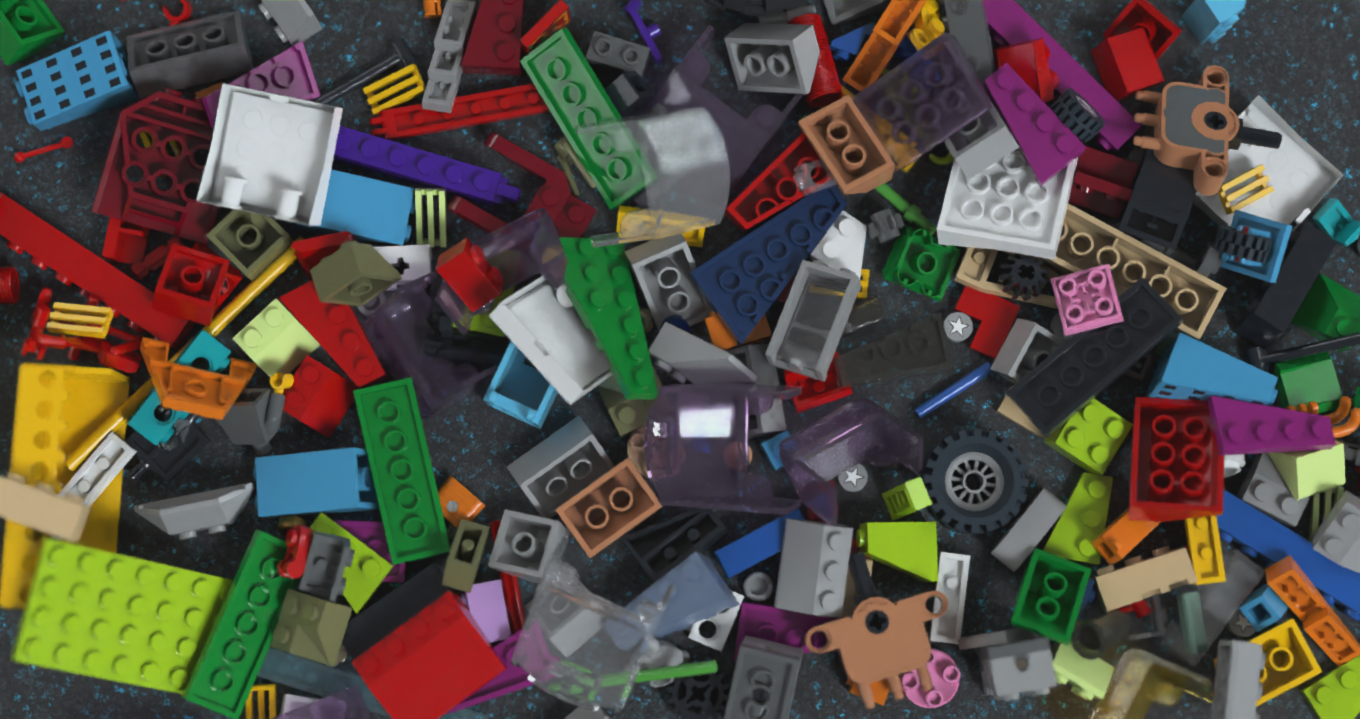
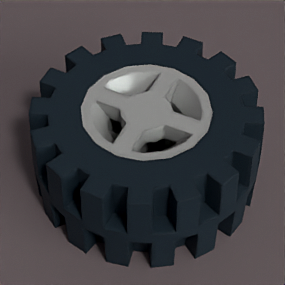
(1078, 115)

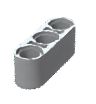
(1028, 529)

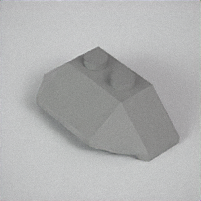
(198, 511)

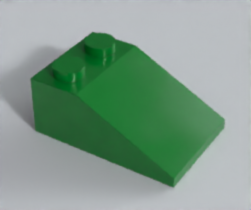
(1050, 596)

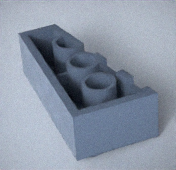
(697, 594)

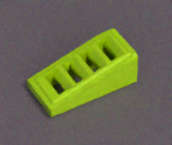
(906, 498)

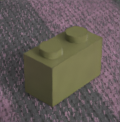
(465, 555)

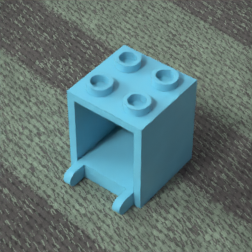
(520, 389)

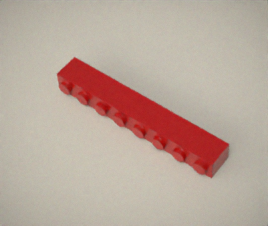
(89, 272)

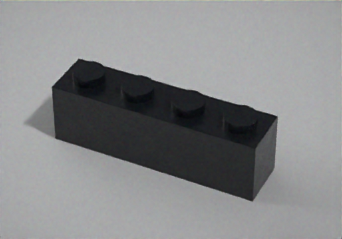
(393, 610)

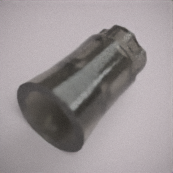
(1097, 634)

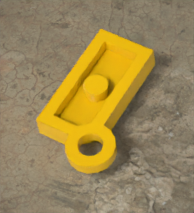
(927, 25)

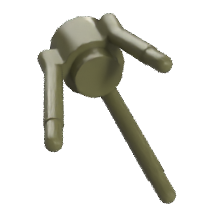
(567, 154)

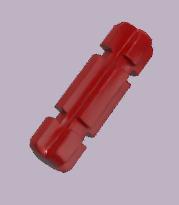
(154, 259)

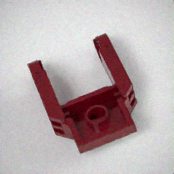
(568, 213)

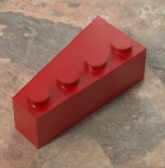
(774, 186)
(339, 333)

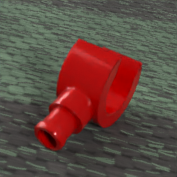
(183, 17)

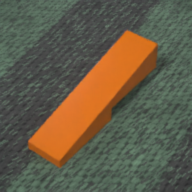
(883, 42)
(1312, 609)

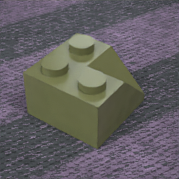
(250, 240)
(353, 275)
(625, 414)
(311, 627)

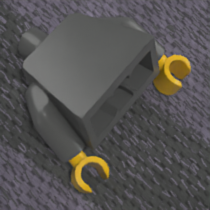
(257, 414)

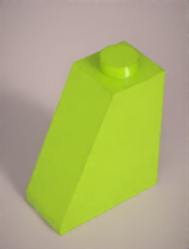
(902, 546)

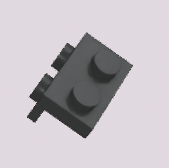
(326, 565)

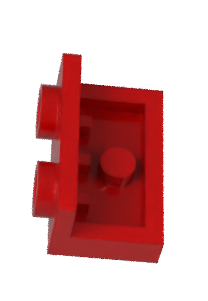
(815, 391)

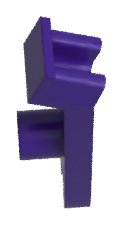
(646, 33)

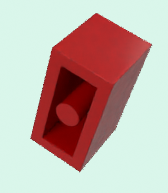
(470, 274)

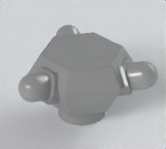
(664, 655)

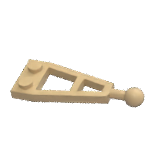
(975, 270)

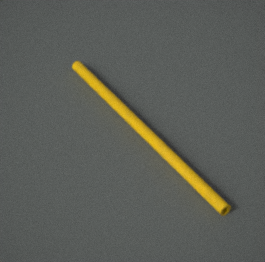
(218, 323)

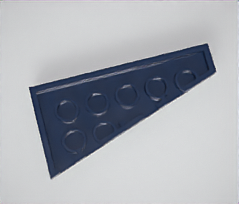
(755, 270)

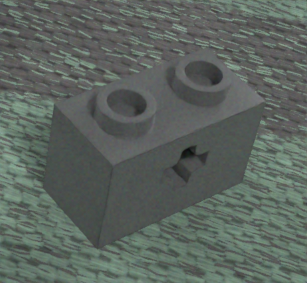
(617, 55)

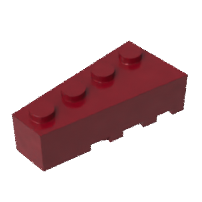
(495, 39)

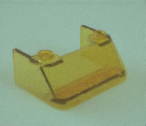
(1147, 679)

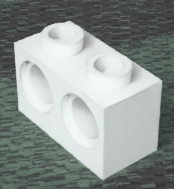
(723, 622)

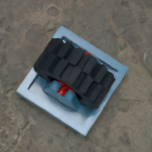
(1253, 245)

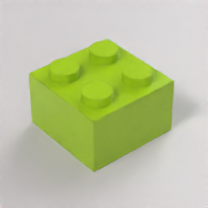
(1090, 437)

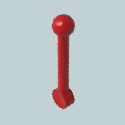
(66, 142)

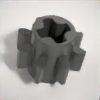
(885, 226)

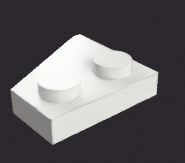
(842, 244)

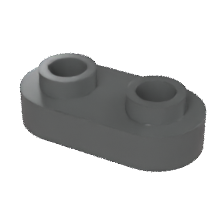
(1208, 260)

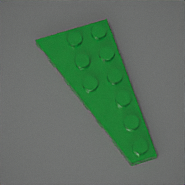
(606, 301)

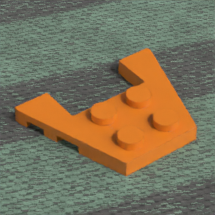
(193, 388)

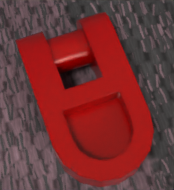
(298, 545)

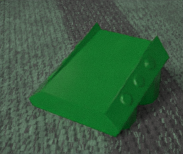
(921, 263)
(1307, 381)

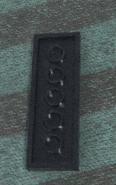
(1094, 359)

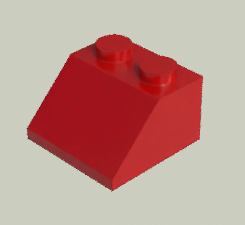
(190, 284)
(319, 397)

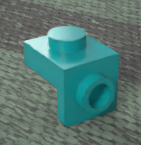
(1337, 223)

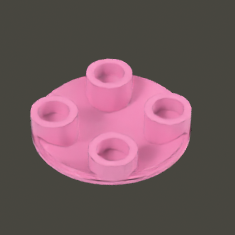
(944, 680)

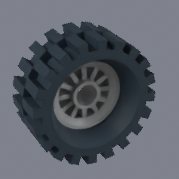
(1004, 467)

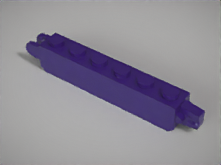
(423, 168)

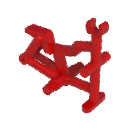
(109, 354)

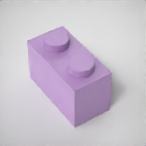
(489, 609)

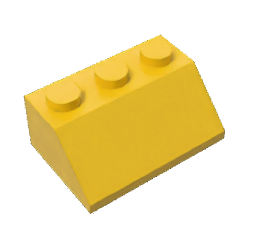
(1286, 660)

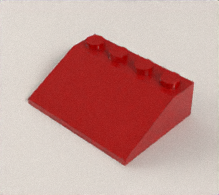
(1174, 461)
(430, 662)

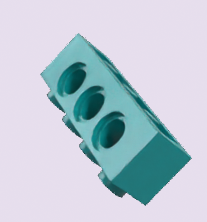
(143, 417)

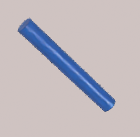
(953, 390)

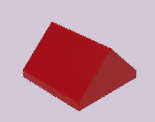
(1144, 15)
(1127, 64)

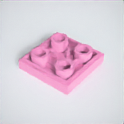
(1087, 299)

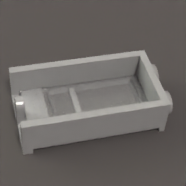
(813, 319)

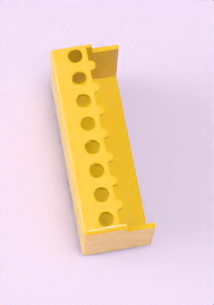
(52, 417)

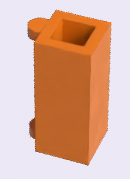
(1121, 537)

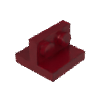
(1102, 181)

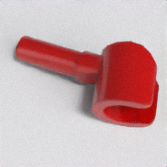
(1140, 608)

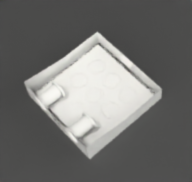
(271, 155)
(1295, 171)
(1006, 208)
(553, 338)

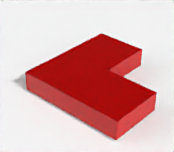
(995, 319)

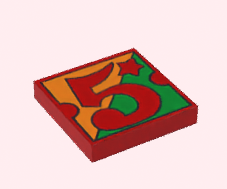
(554, 20)

